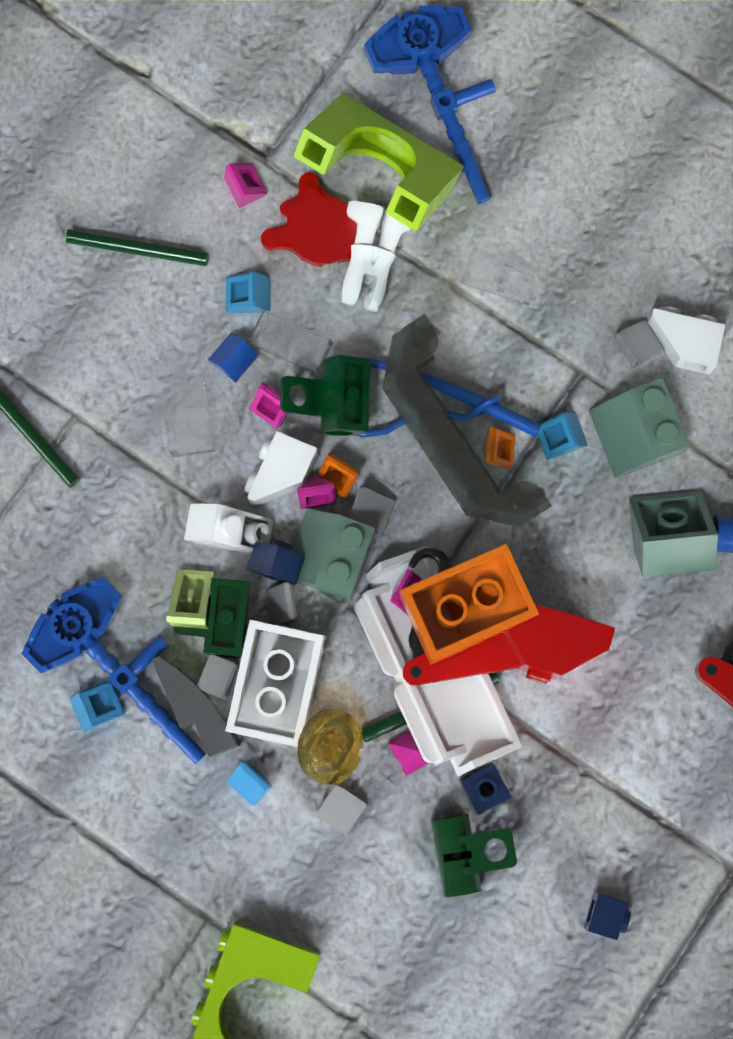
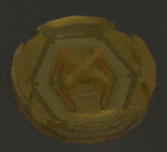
(330, 746)

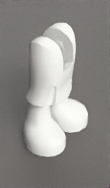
(368, 262)

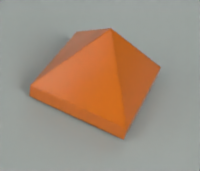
(499, 448)
(339, 473)

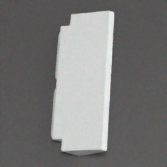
(448, 718)

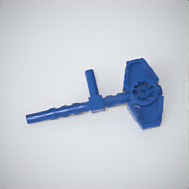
(424, 42)
(74, 627)

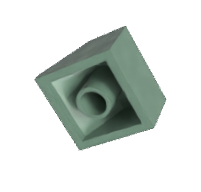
(639, 428)
(673, 534)
(333, 552)

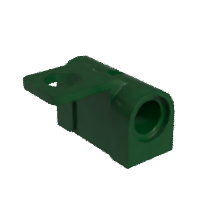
(337, 397)
(226, 619)
(463, 856)

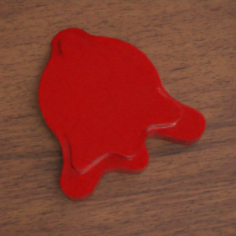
(315, 226)

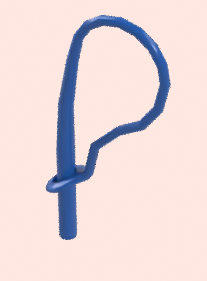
(479, 403)

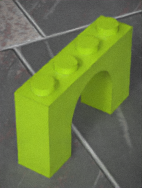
(355, 129)
(245, 956)

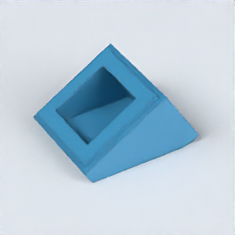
(247, 293)
(561, 435)
(96, 706)
(249, 783)

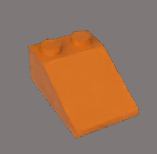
(468, 603)

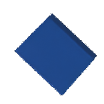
(233, 357)

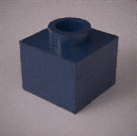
(276, 561)
(471, 787)
(607, 916)

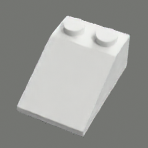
(275, 683)

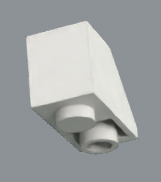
(688, 340)
(283, 469)
(226, 527)

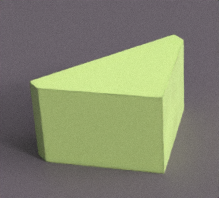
(190, 599)

